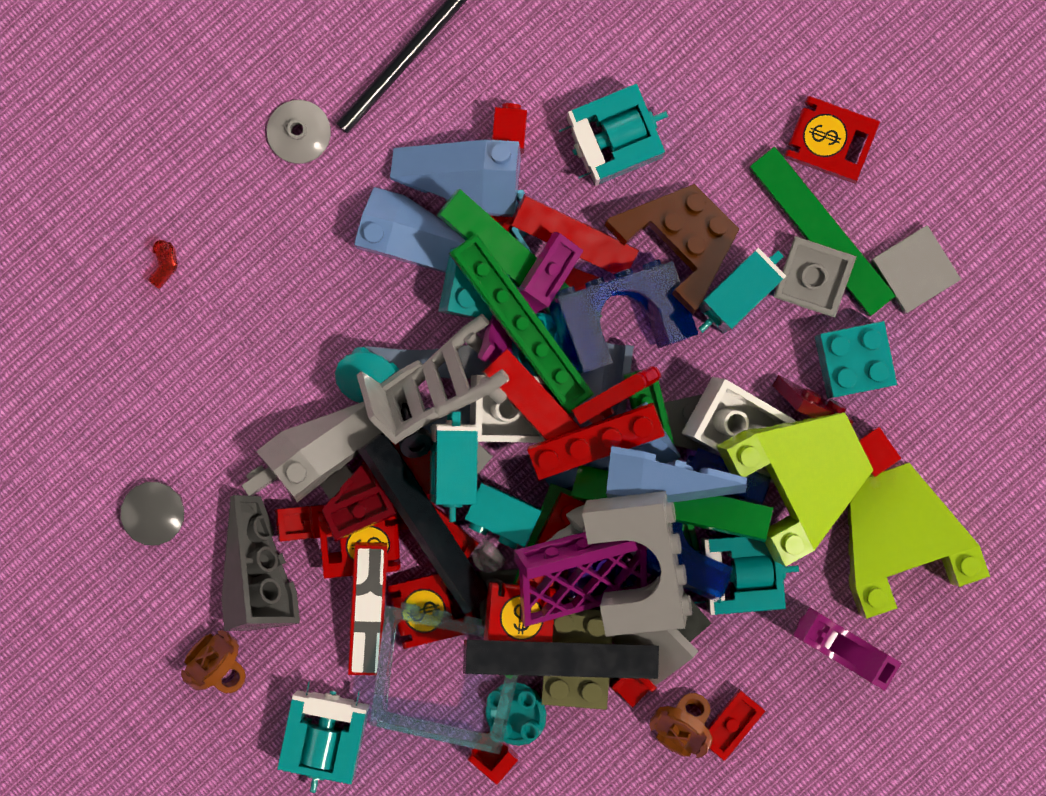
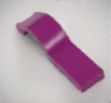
(537, 289)

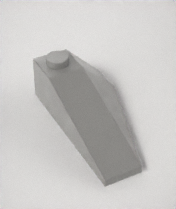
(317, 449)

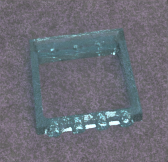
(382, 718)

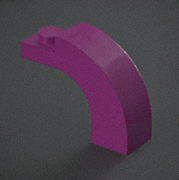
(846, 648)

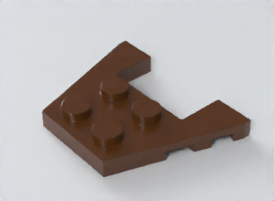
(690, 228)

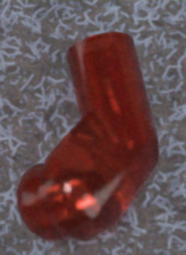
(166, 262)

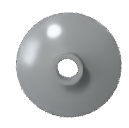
(302, 147)

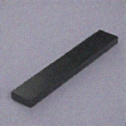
(424, 522)
(560, 659)

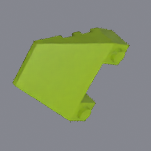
(815, 470)
(900, 526)

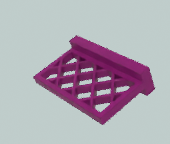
(570, 552)

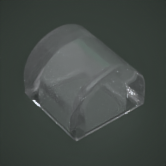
(487, 556)

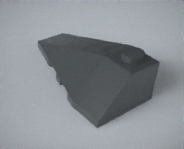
(254, 579)

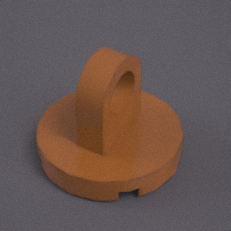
(210, 662)
(681, 730)

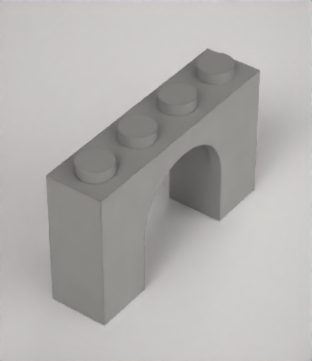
(648, 521)

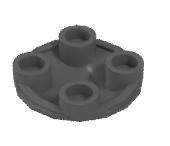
(152, 513)

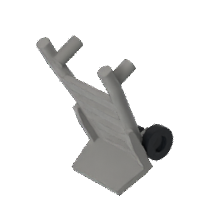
(397, 402)

